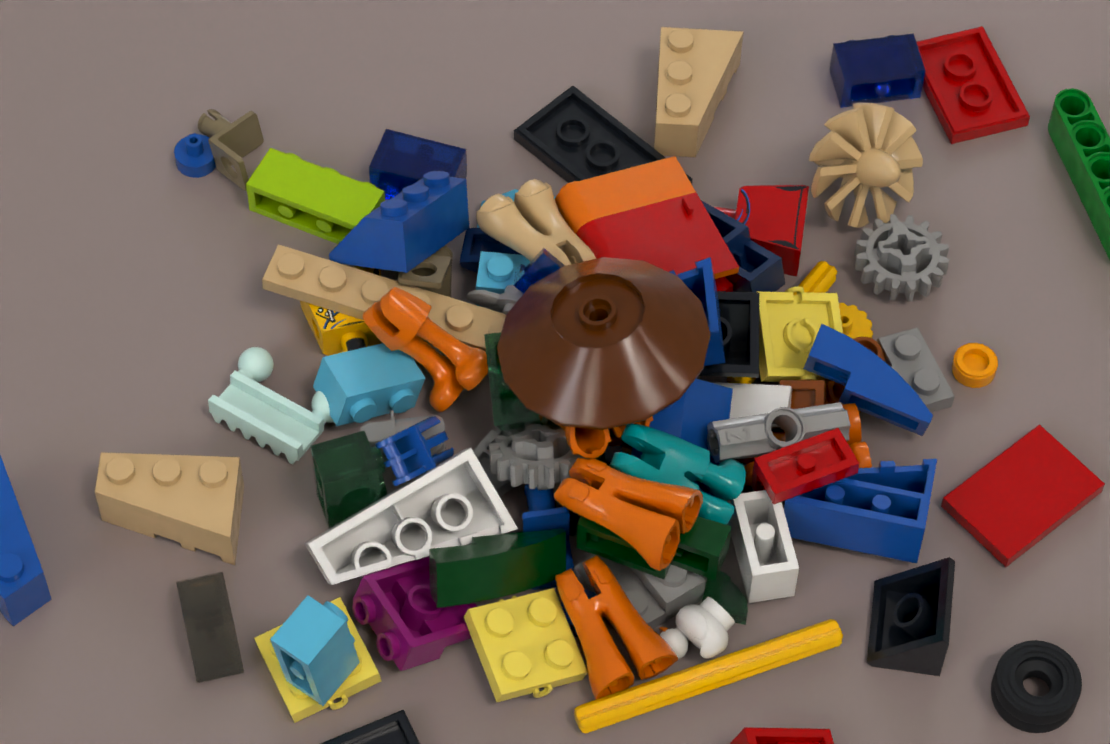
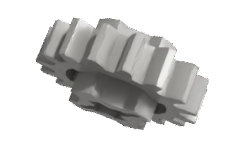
(901, 257)
(532, 457)

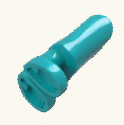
(680, 462)

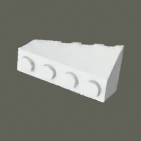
(427, 513)

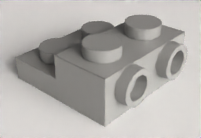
(652, 596)

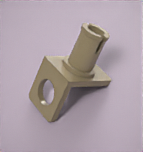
(231, 142)
(431, 274)

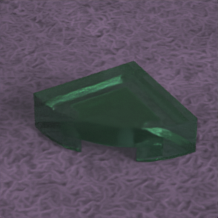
(727, 596)

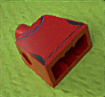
(774, 219)

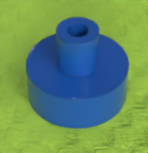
(194, 156)

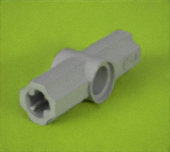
(753, 436)

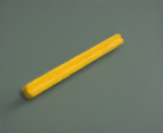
(707, 676)

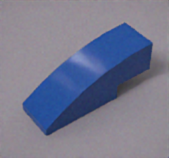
(867, 381)

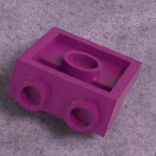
(405, 615)

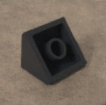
(740, 335)
(912, 619)

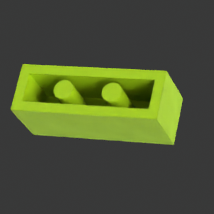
(310, 196)

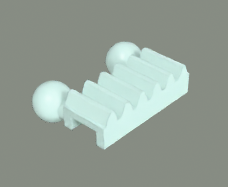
(266, 413)

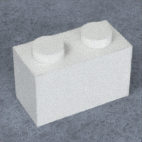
(763, 547)

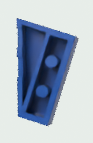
(869, 512)
(21, 575)

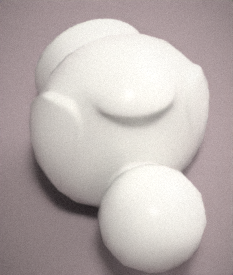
(701, 624)

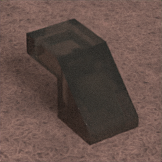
(210, 627)

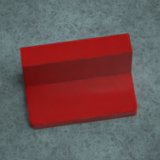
(804, 466)

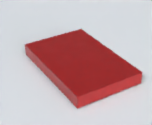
(970, 86)
(1022, 495)

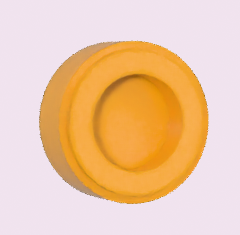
(974, 365)

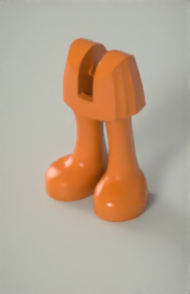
(403, 323)

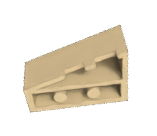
(690, 85)
(174, 497)

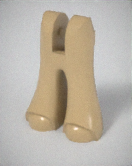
(532, 224)

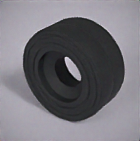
(1045, 662)

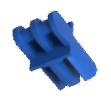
(410, 452)

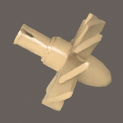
(870, 151)

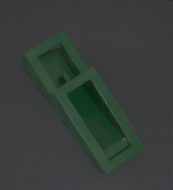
(699, 550)
(496, 566)

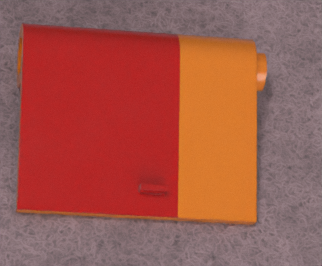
(647, 217)

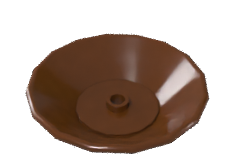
(608, 369)

